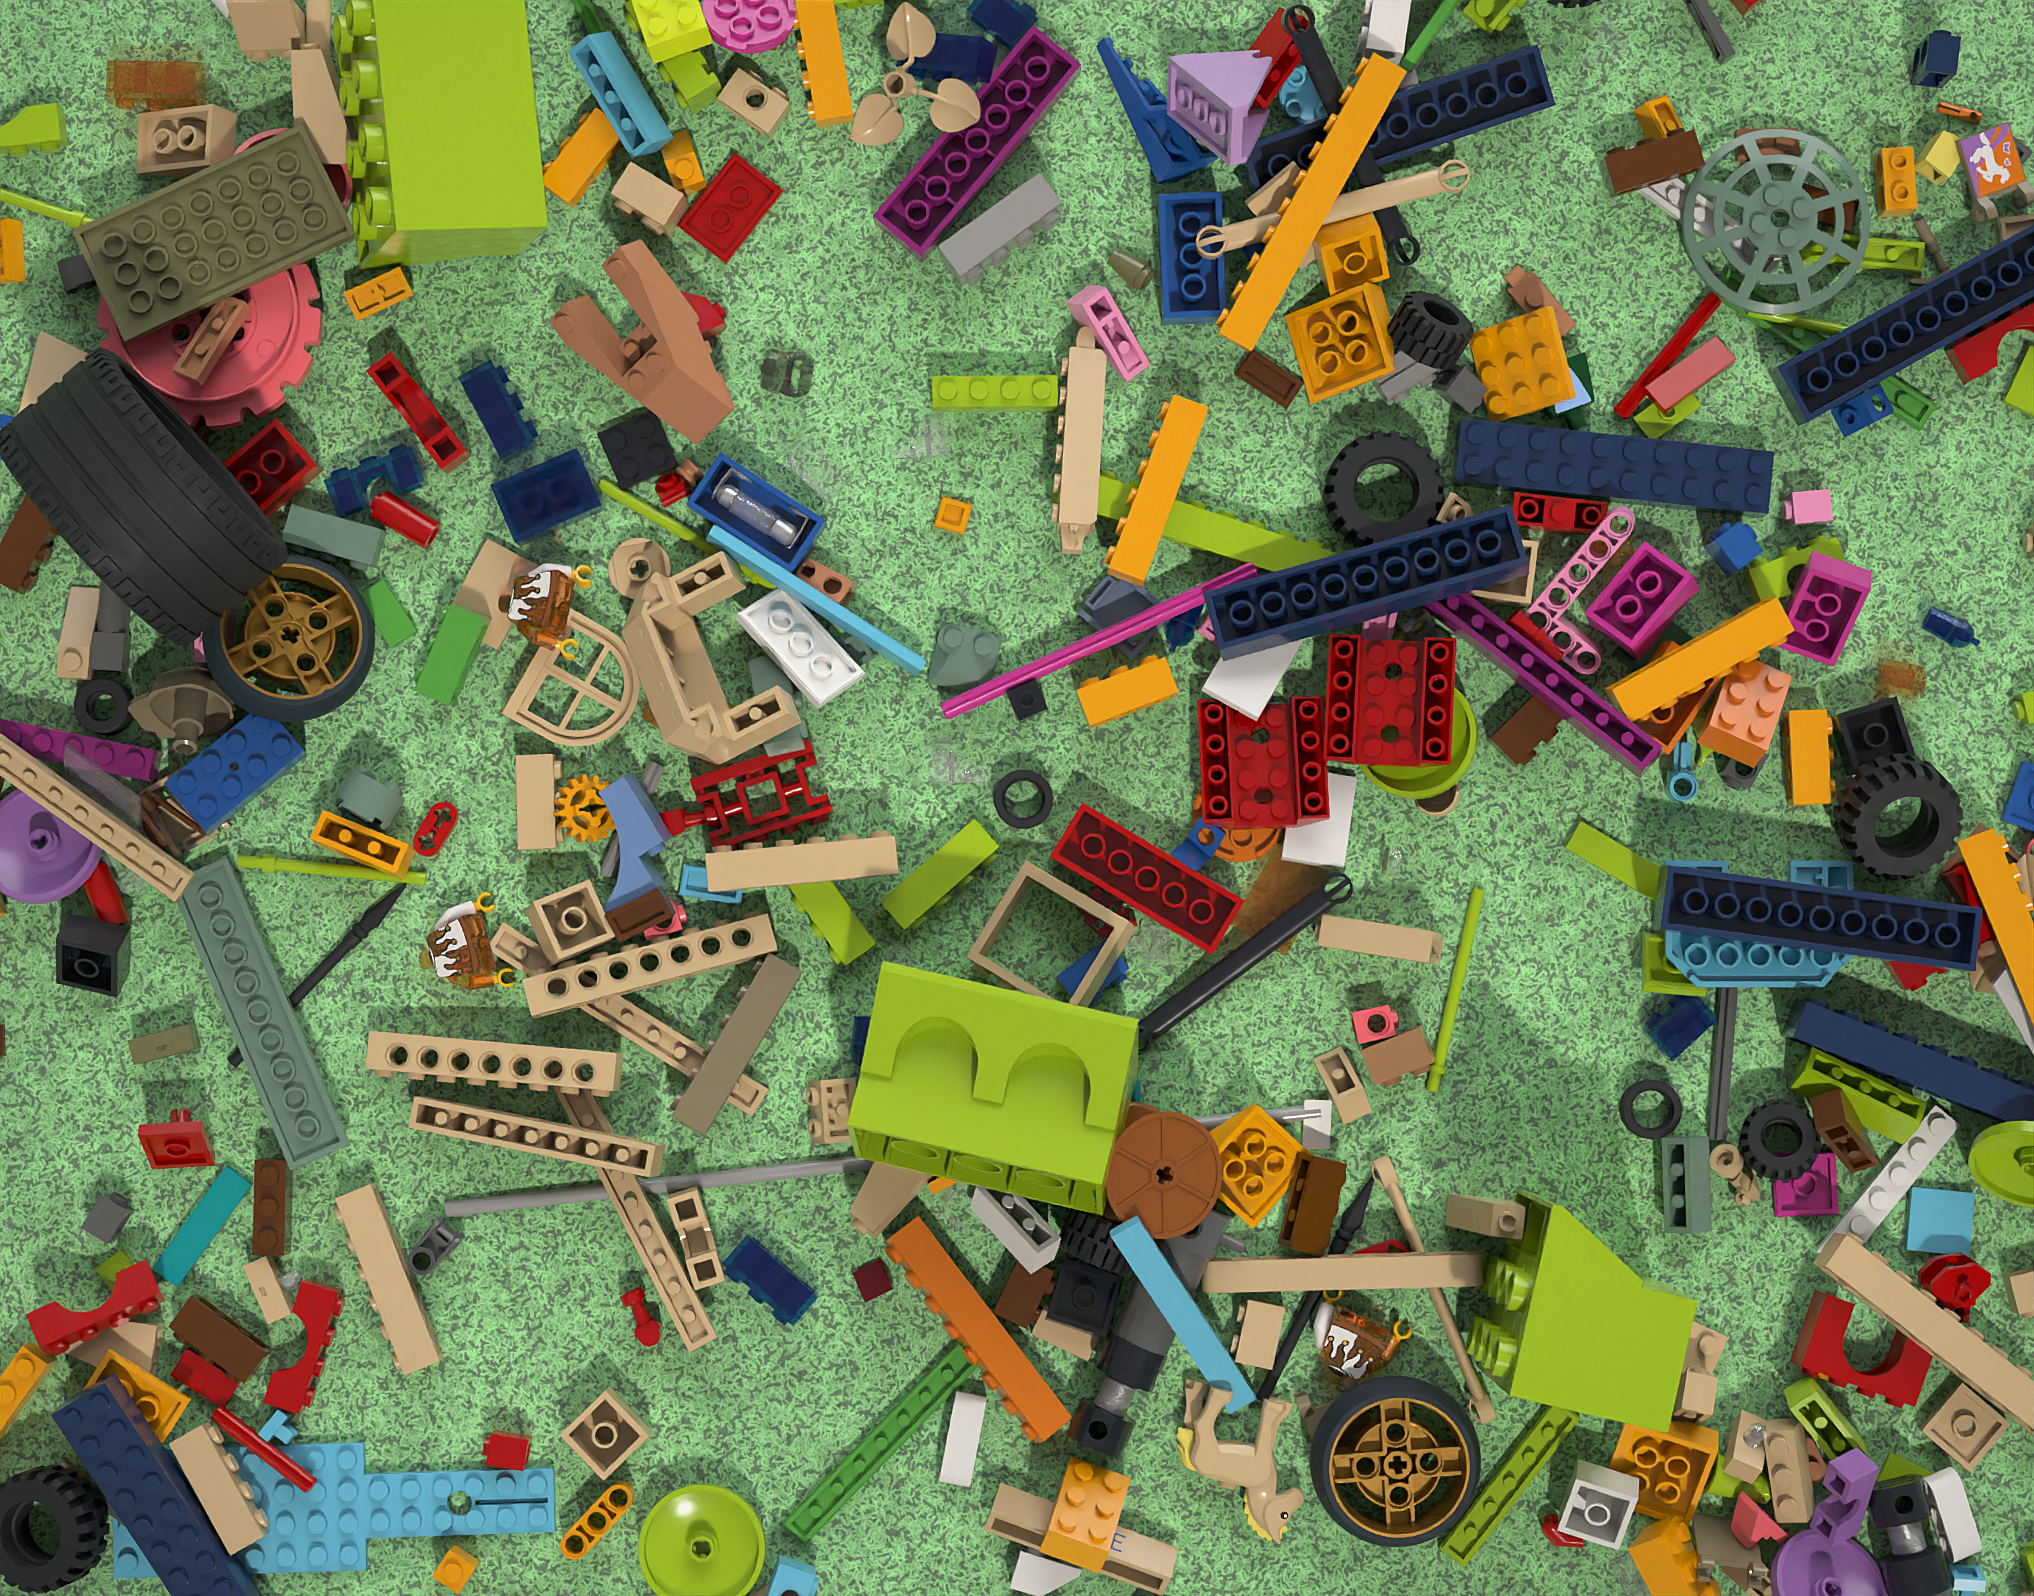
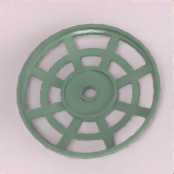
(1766, 237)

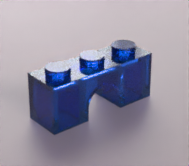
(349, 487)

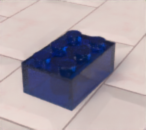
(547, 497)

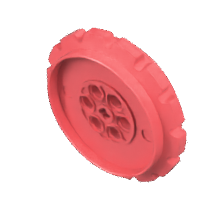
(250, 370)

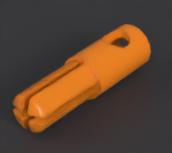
(1963, 113)

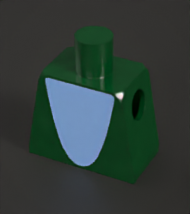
(1584, 393)

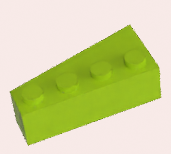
(687, 72)

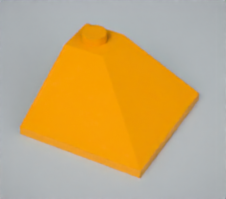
(1342, 341)
(1256, 1162)
(154, 1398)
(1668, 1465)

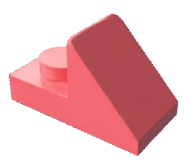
(1753, 1523)

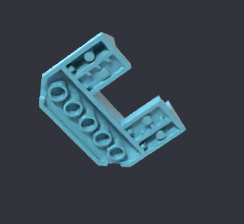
(1758, 965)

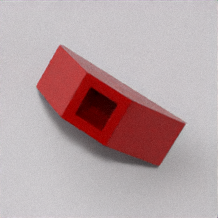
(1557, 514)

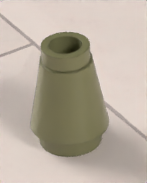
(1131, 269)

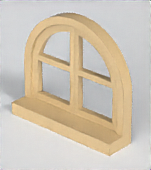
(543, 664)

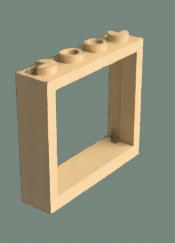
(1102, 964)

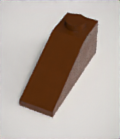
(1843, 1131)

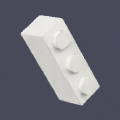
(1017, 1227)

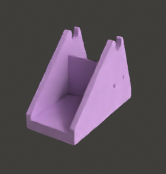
(1214, 100)

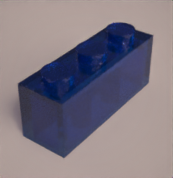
(955, 57)
(499, 410)
(769, 1280)

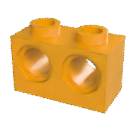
(1895, 182)

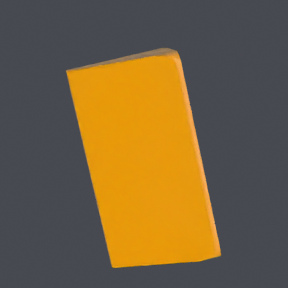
(1657, 118)
(11, 251)

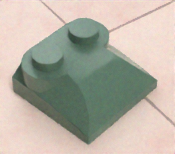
(963, 657)

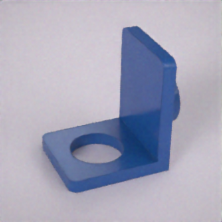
(1860, 411)
(1193, 851)

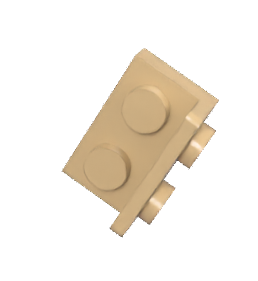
(830, 1109)

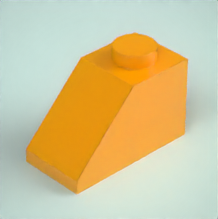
(683, 164)

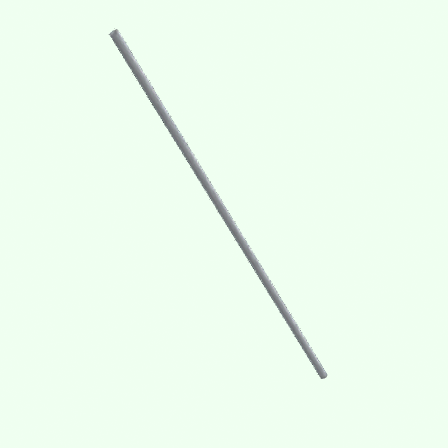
(747, 1175)

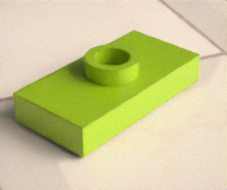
(1655, 424)

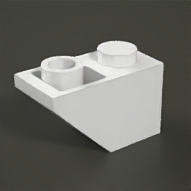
(1041, 1573)

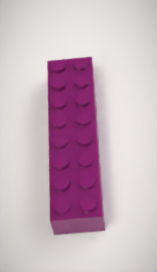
(967, 160)

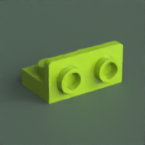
(1491, 14)

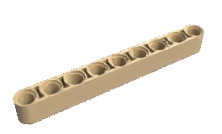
(1344, 1272)

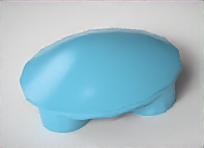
(1299, 97)

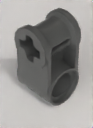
(75, 274)
(435, 1246)

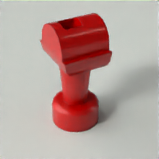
(678, 820)
(648, 1328)

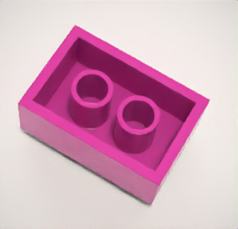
(1641, 600)
(1825, 607)

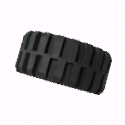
(1382, 449)
(1919, 844)
(80, 1524)

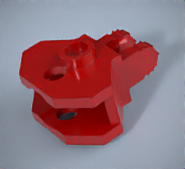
(1954, 1285)

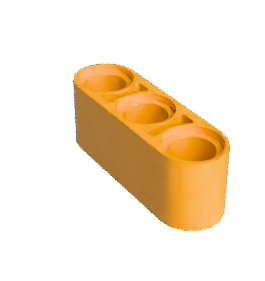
(586, 1530)

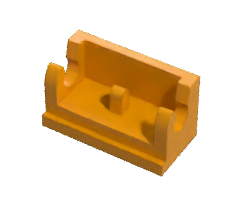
(379, 293)

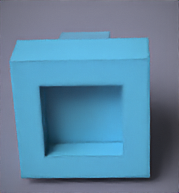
(279, 1427)
(1966, 1579)

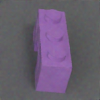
(1851, 1482)

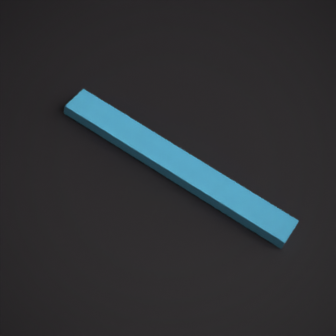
(815, 600)
(1181, 1311)

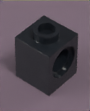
(1027, 701)

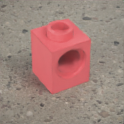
(677, 923)
(1360, 1018)

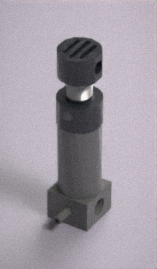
(1142, 1338)
(1912, 1564)

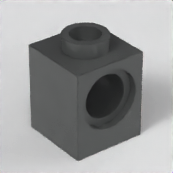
(1460, 389)
(1737, 781)
(108, 1217)

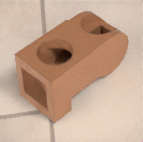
(826, 581)

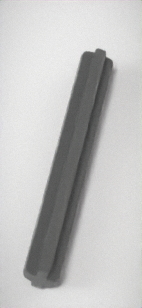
(1722, 1063)

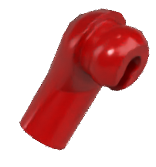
(1558, 1538)

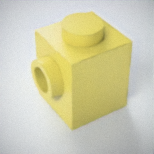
(1938, 157)

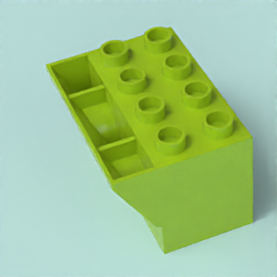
(441, 129)
(993, 1087)
(1580, 1324)

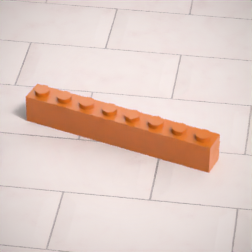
(977, 1330)

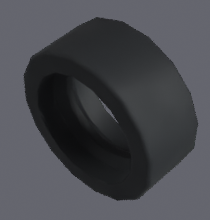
(1006, 815)
(1671, 1121)

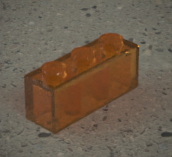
(155, 84)

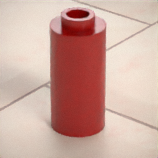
(405, 519)
(105, 896)

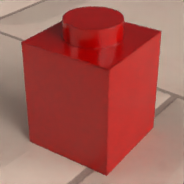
(507, 1450)

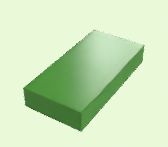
(388, 614)

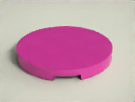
(749, 24)

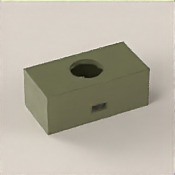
(152, 1046)

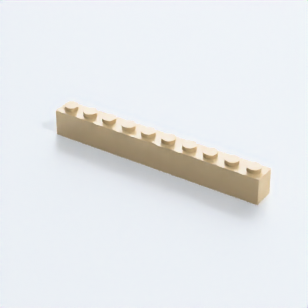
(1929, 1326)

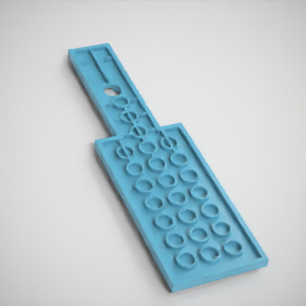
(347, 1506)

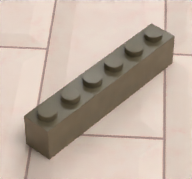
(736, 1044)

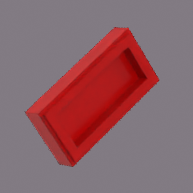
(204, 1378)

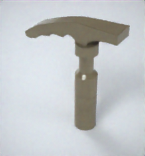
(1933, 249)

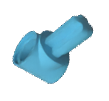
(1681, 770)

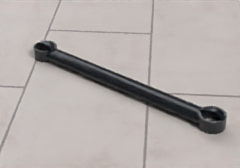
(1330, 91)
(1241, 960)

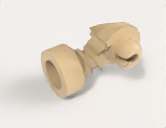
(1728, 1164)

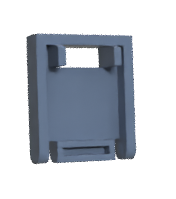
(1115, 602)

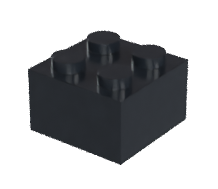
(1871, 733)
(92, 955)

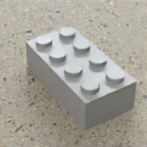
(1001, 230)

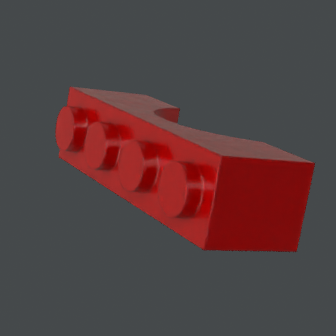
(1978, 354)
(419, 412)
(133, 1293)
(316, 1307)

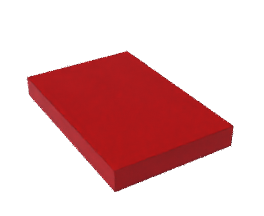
(730, 208)

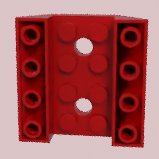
(1366, 702)
(1285, 765)

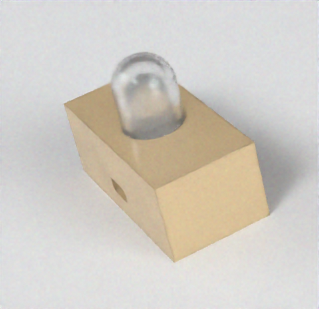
(272, 1287)
(1746, 1447)

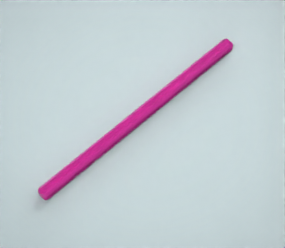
(1092, 643)

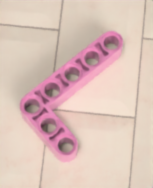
(1574, 585)

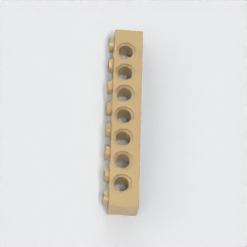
(543, 1003)
(384, 1046)
(537, 1136)

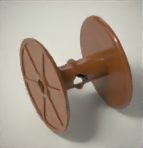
(1162, 1172)

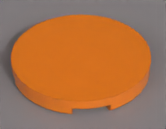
(1240, 844)

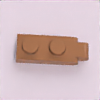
(1532, 295)

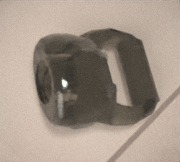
(778, 372)

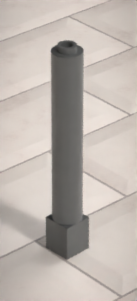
(112, 640)

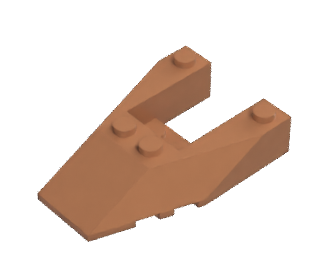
(664, 358)

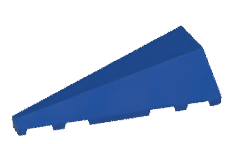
(1166, 144)

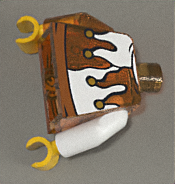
(542, 604)
(462, 948)
(1352, 1342)

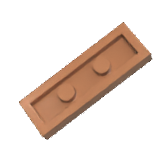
(211, 340)

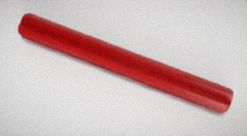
(1668, 354)

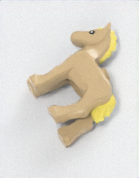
(1238, 1461)

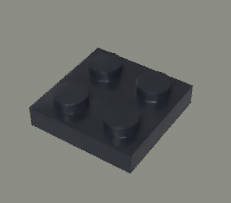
(637, 450)
(1084, 1298)

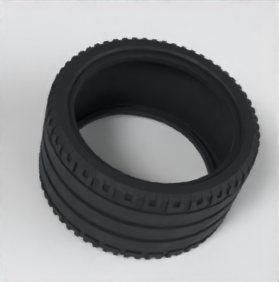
(141, 497)

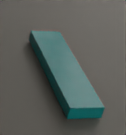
(202, 1226)

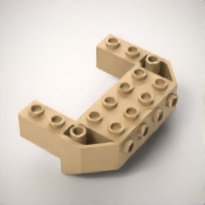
(679, 672)

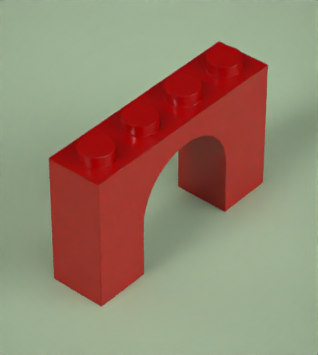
(1964, 893)
(1821, 1351)

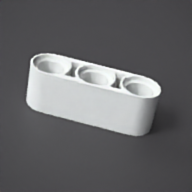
(963, 1439)
(1952, 1515)

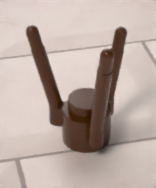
(150, 811)

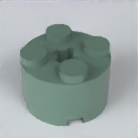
(368, 798)

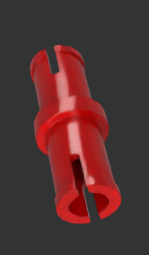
(1535, 635)

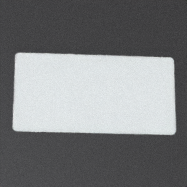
(1317, 1130)

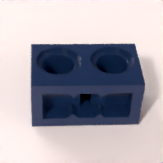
(1936, 59)

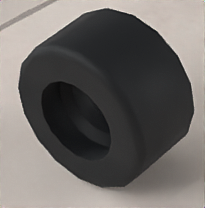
(85, 712)

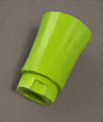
(1730, 1486)

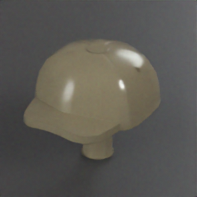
(184, 706)

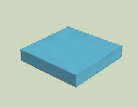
(1939, 1220)

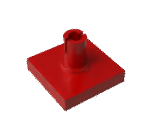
(177, 1143)

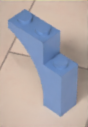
(639, 835)

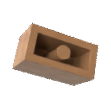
(1398, 1056)

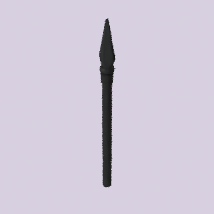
(369, 921)
(1350, 1222)

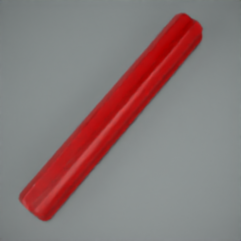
(263, 1449)

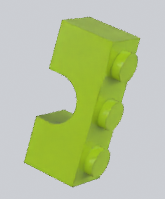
(1770, 578)

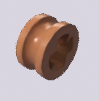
(690, 473)

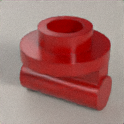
(671, 488)

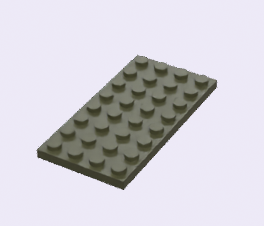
(214, 234)

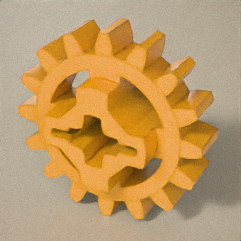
(584, 795)

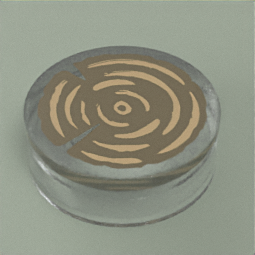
(1391, 861)

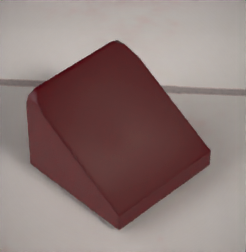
(873, 1280)

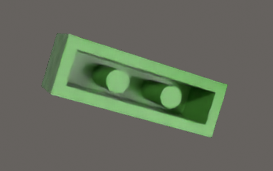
(451, 653)

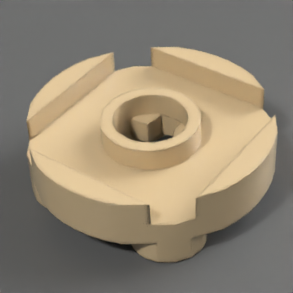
(625, 560)

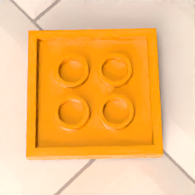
(1522, 365)

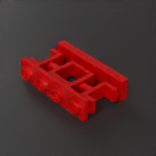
(754, 772)

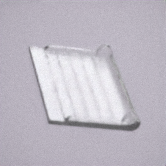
(103, 788)

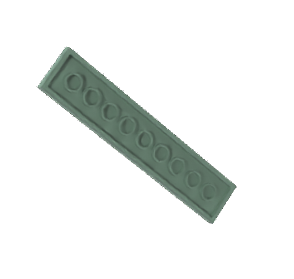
(261, 1016)

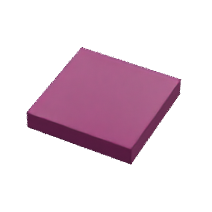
(1812, 1193)

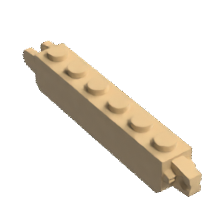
(1081, 442)

